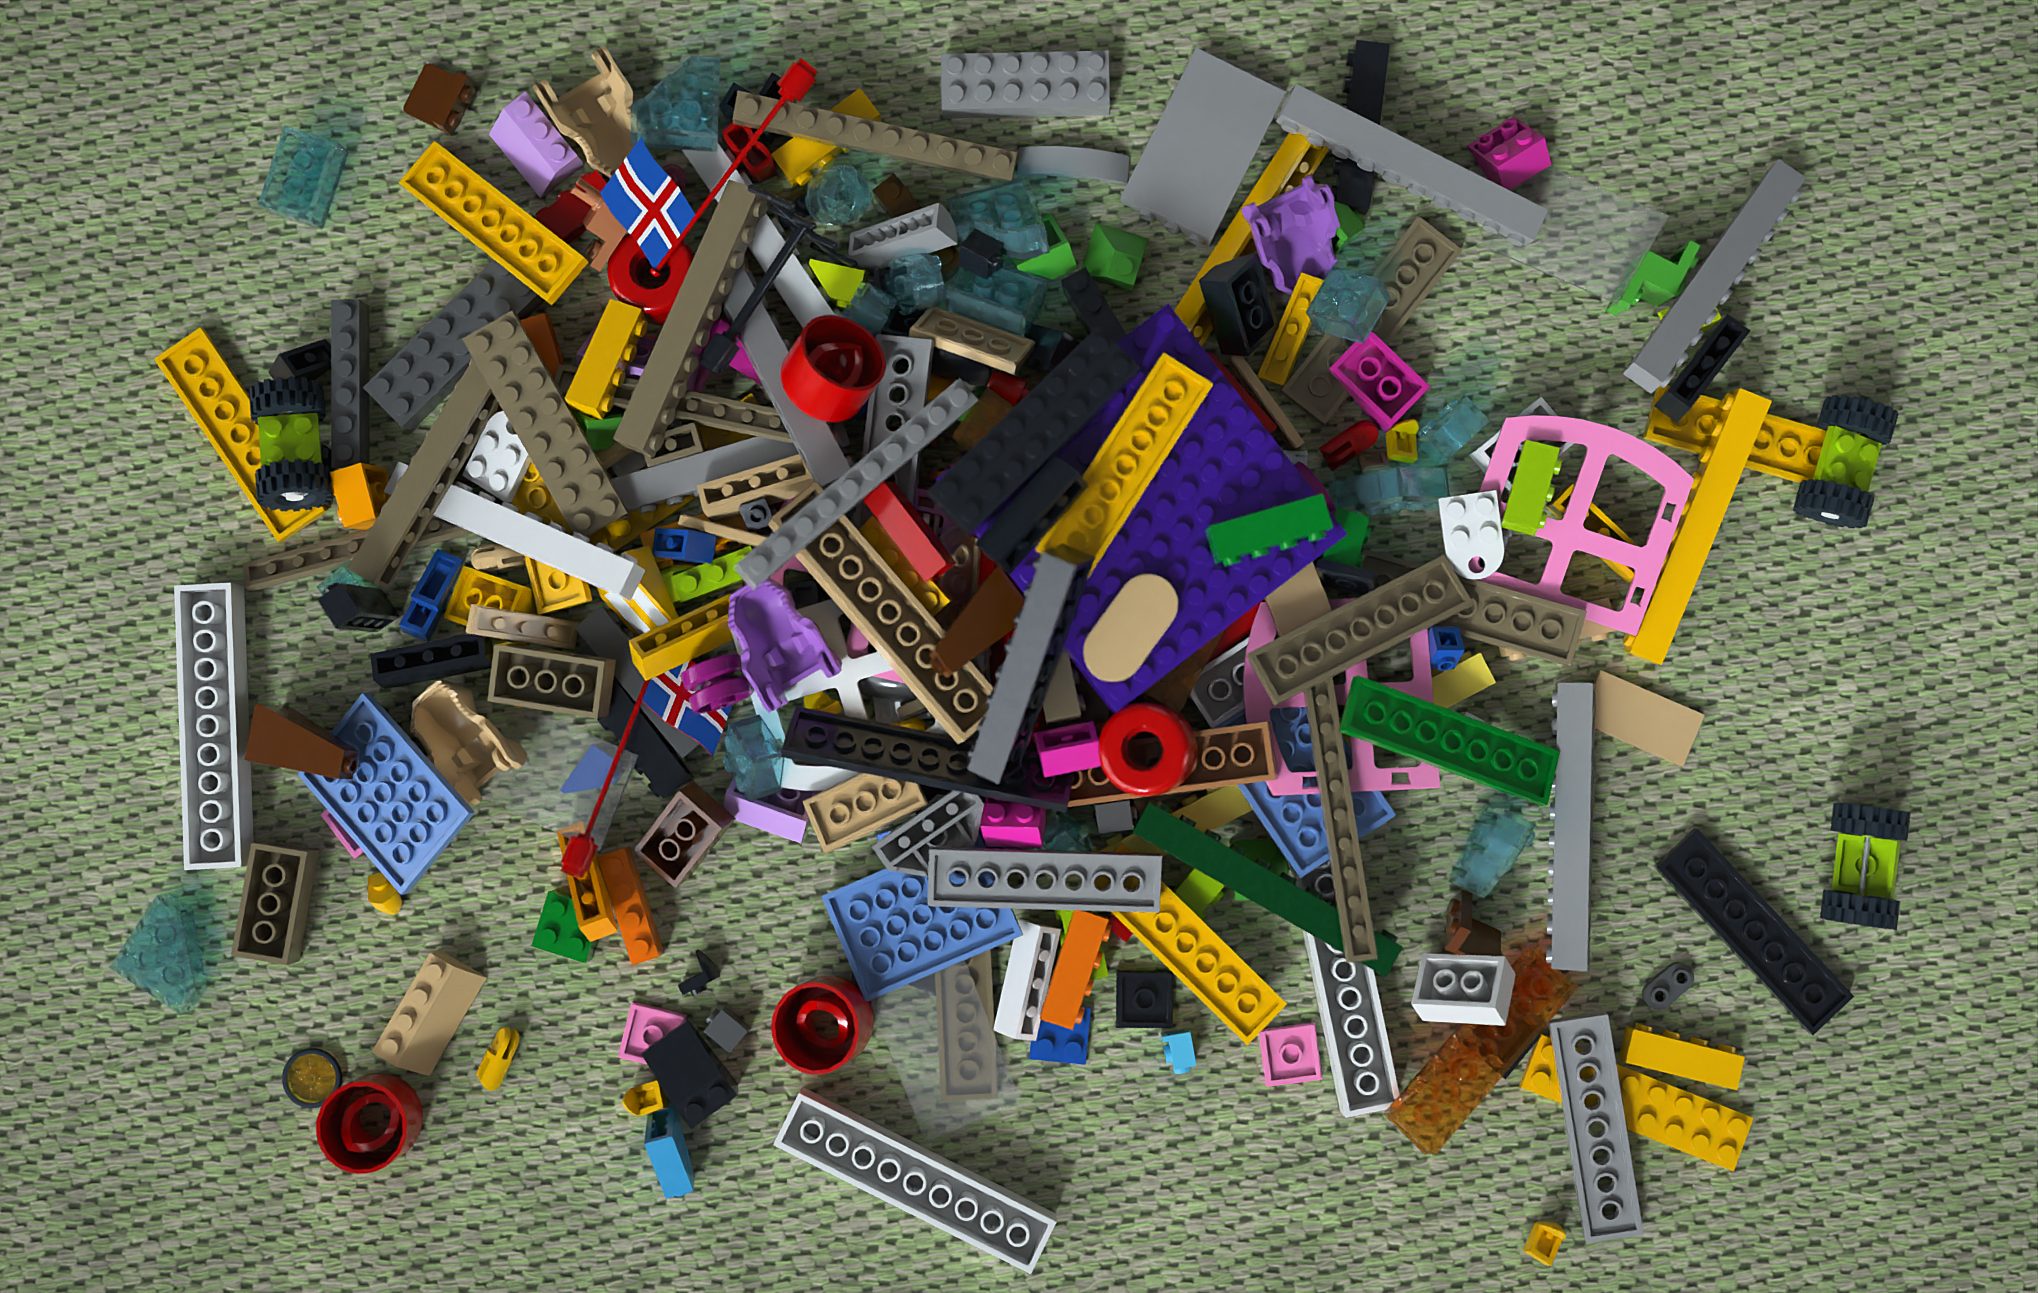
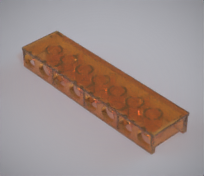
(1478, 1057)

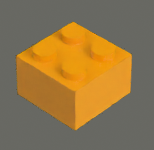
(360, 494)

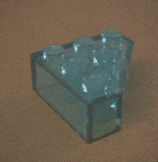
(681, 108)
(1004, 213)
(1391, 490)
(1491, 850)
(165, 955)

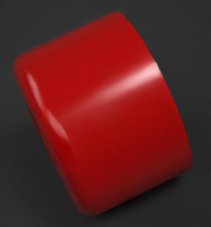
(626, 280)
(844, 354)
(1177, 756)
(808, 1049)
(343, 1137)

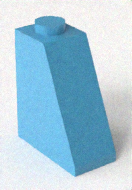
(669, 1152)

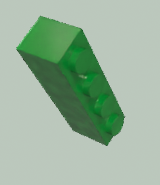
(1269, 529)

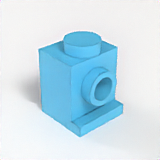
(1179, 1050)

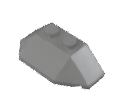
(946, 822)

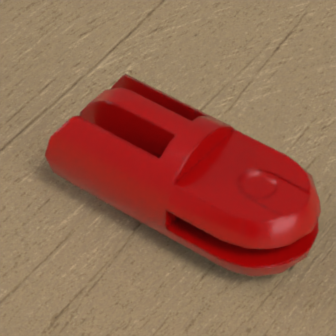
(1349, 443)

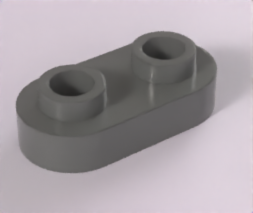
(1668, 985)

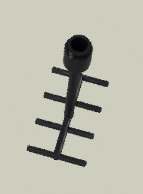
(723, 346)

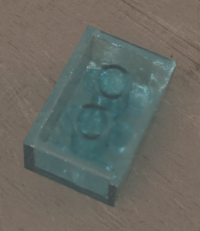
(303, 177)
(1004, 300)

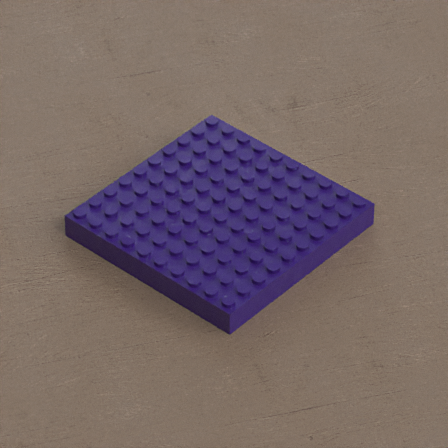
(1213, 474)

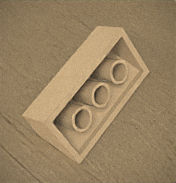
(429, 1013)

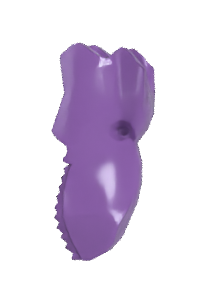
(1295, 233)
(777, 642)

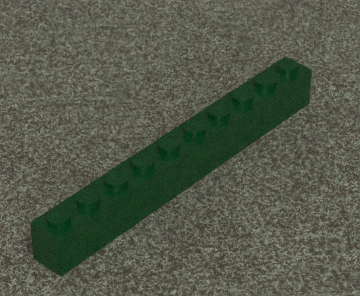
(1255, 880)

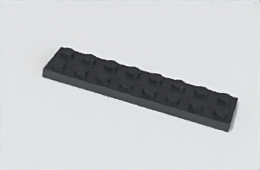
(1753, 931)

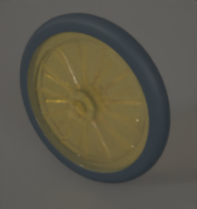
(311, 1077)

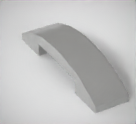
(1073, 163)

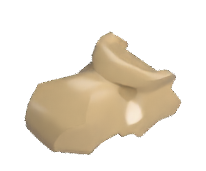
(595, 114)
(460, 741)

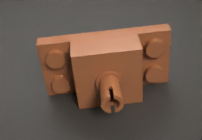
(601, 223)

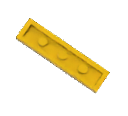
(1290, 333)
(929, 594)

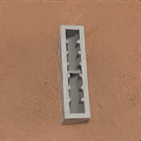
(905, 235)

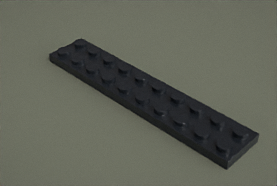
(915, 758)

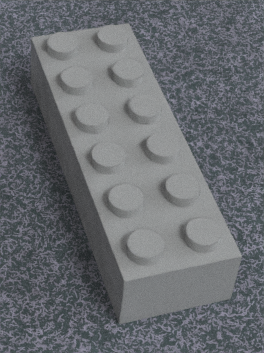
(1025, 84)

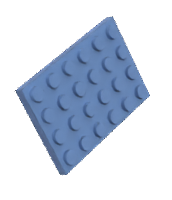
(397, 800)
(1298, 820)
(900, 939)

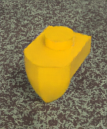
(1402, 441)
(822, 702)
(383, 894)
(645, 1099)
(1544, 1241)

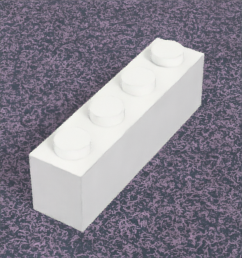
(1027, 980)

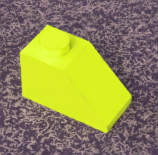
(838, 281)

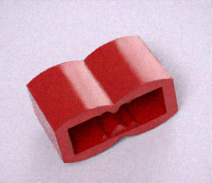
(758, 159)

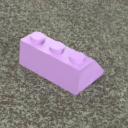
(534, 145)
(776, 813)

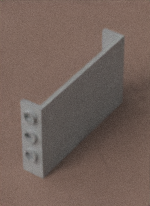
(1202, 147)

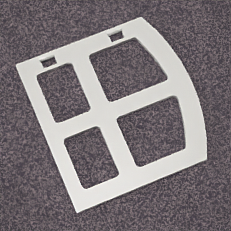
(826, 616)

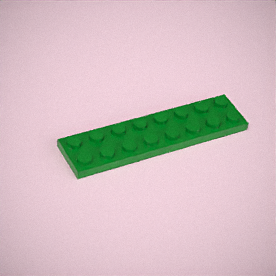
(1449, 741)

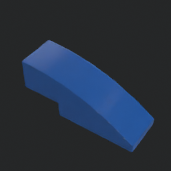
(431, 595)

